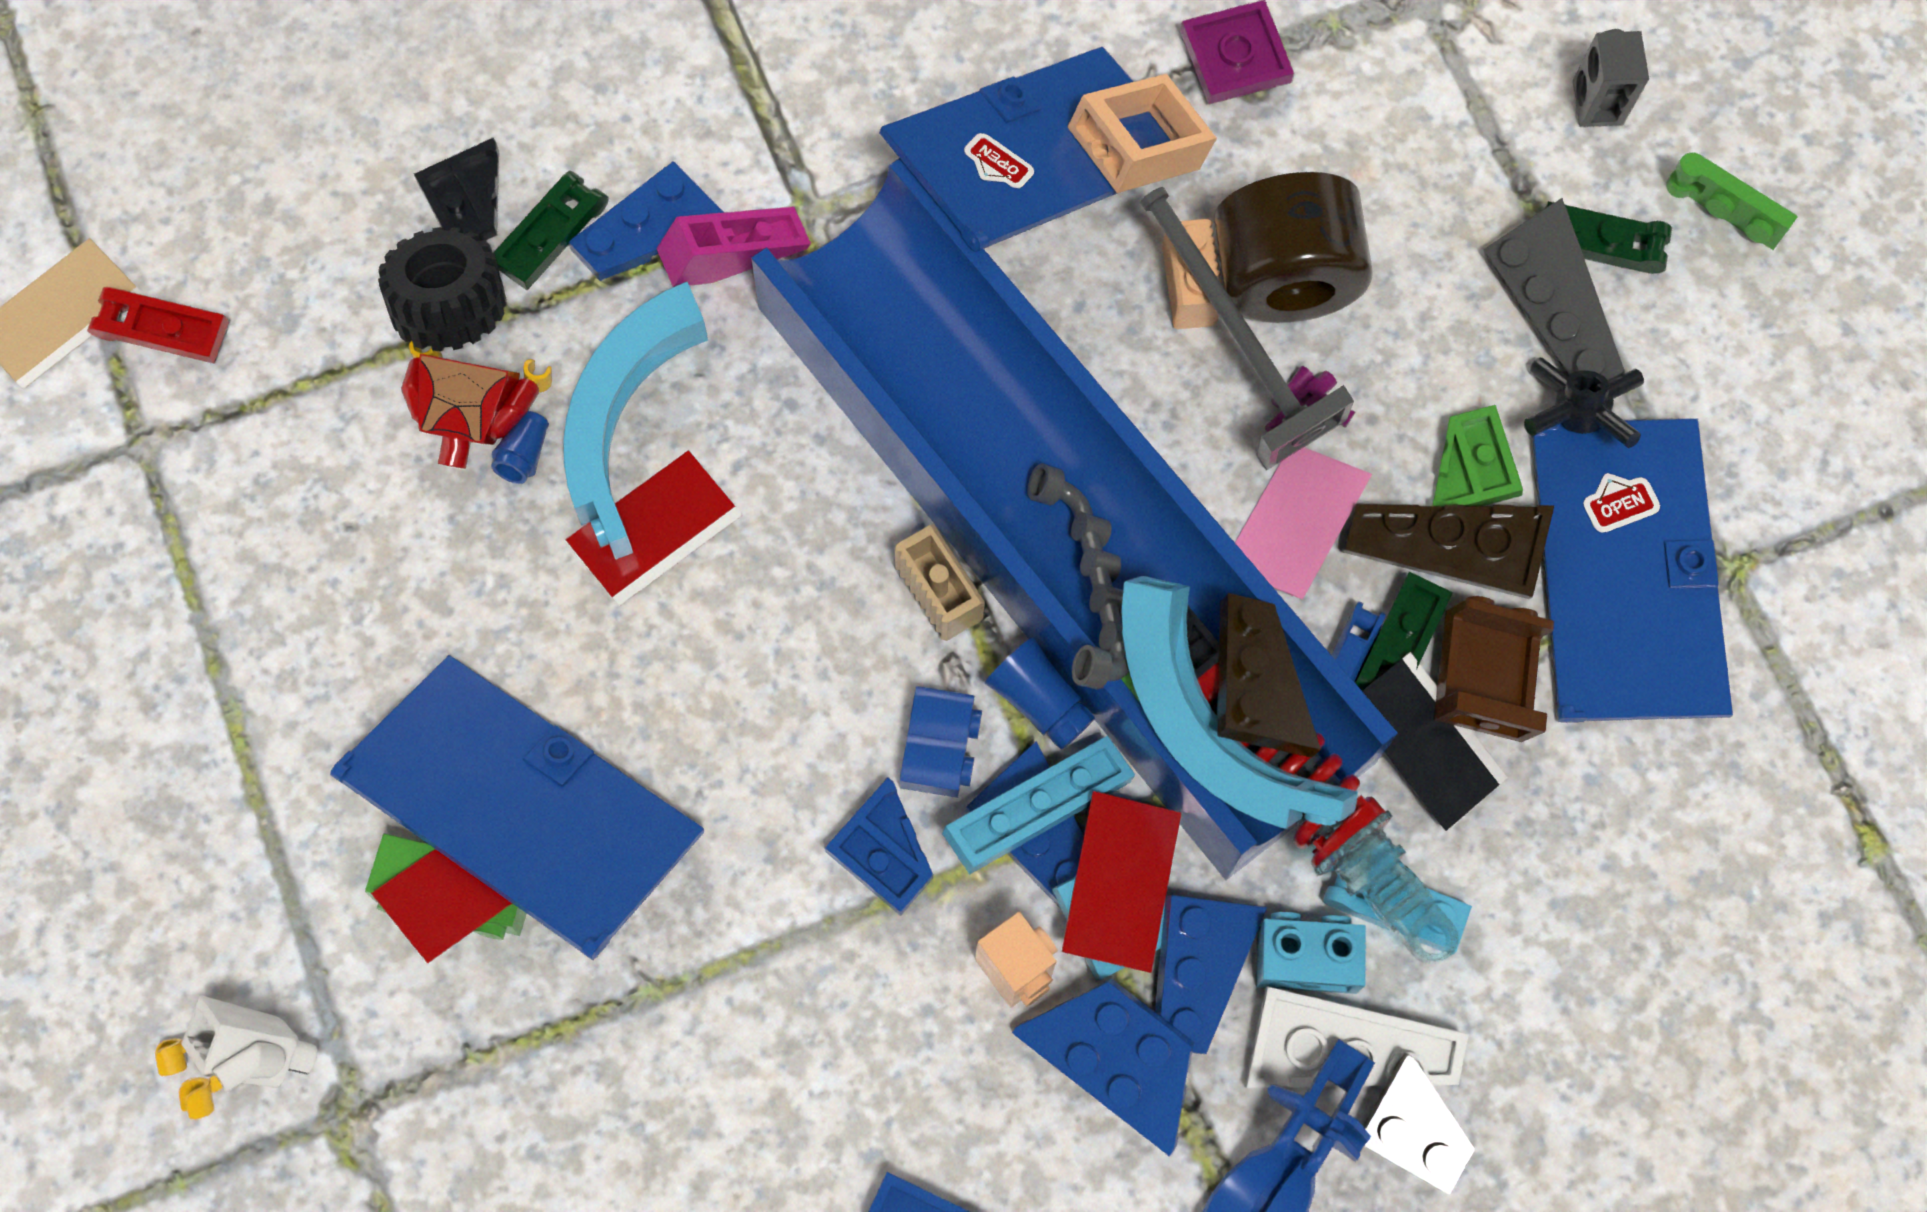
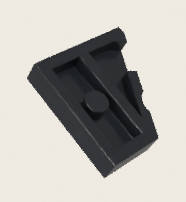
(465, 189)

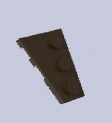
(1258, 681)

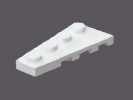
(1301, 1031)

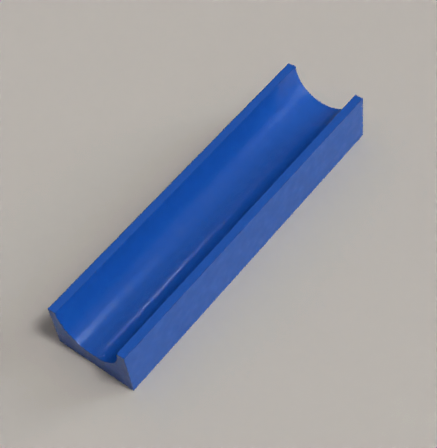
(963, 403)

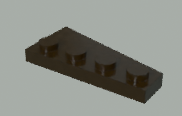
(1467, 544)

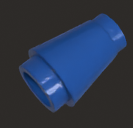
(520, 449)

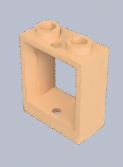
(1126, 164)

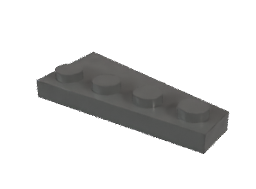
(1554, 288)

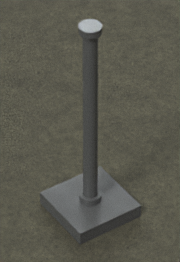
(1301, 423)

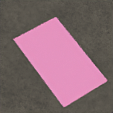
(1300, 518)

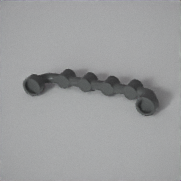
(1091, 665)

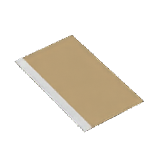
(55, 312)

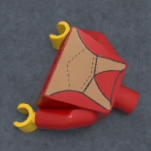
(467, 400)

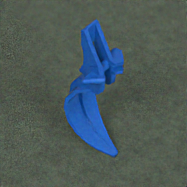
(1284, 1172)

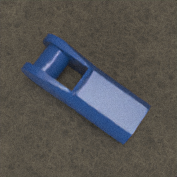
(1351, 649)

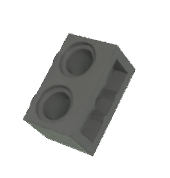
(1610, 78)

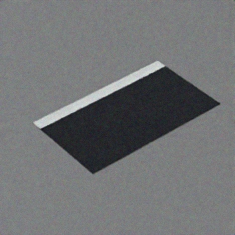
(1436, 758)

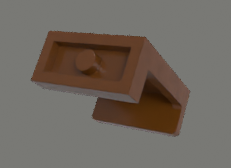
(1491, 669)

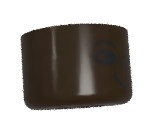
(1293, 247)

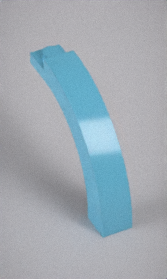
(610, 378)
(1186, 724)

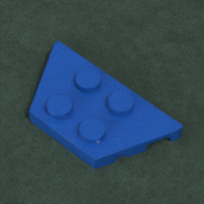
(1119, 1057)

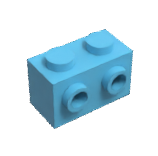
(1311, 954)

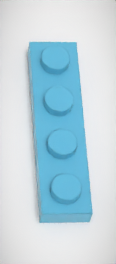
(1037, 804)

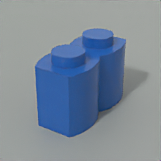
(938, 742)

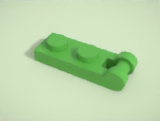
(1730, 199)

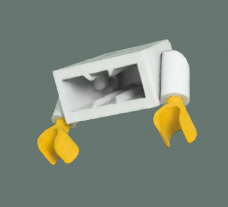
(231, 1048)

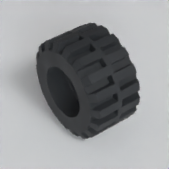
(442, 288)

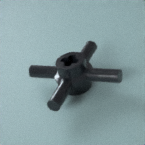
(1584, 402)

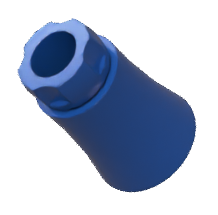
(1041, 694)

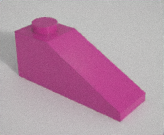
(722, 244)

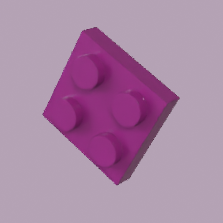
(1236, 51)

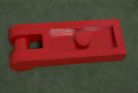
(159, 325)

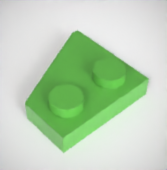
(1476, 462)

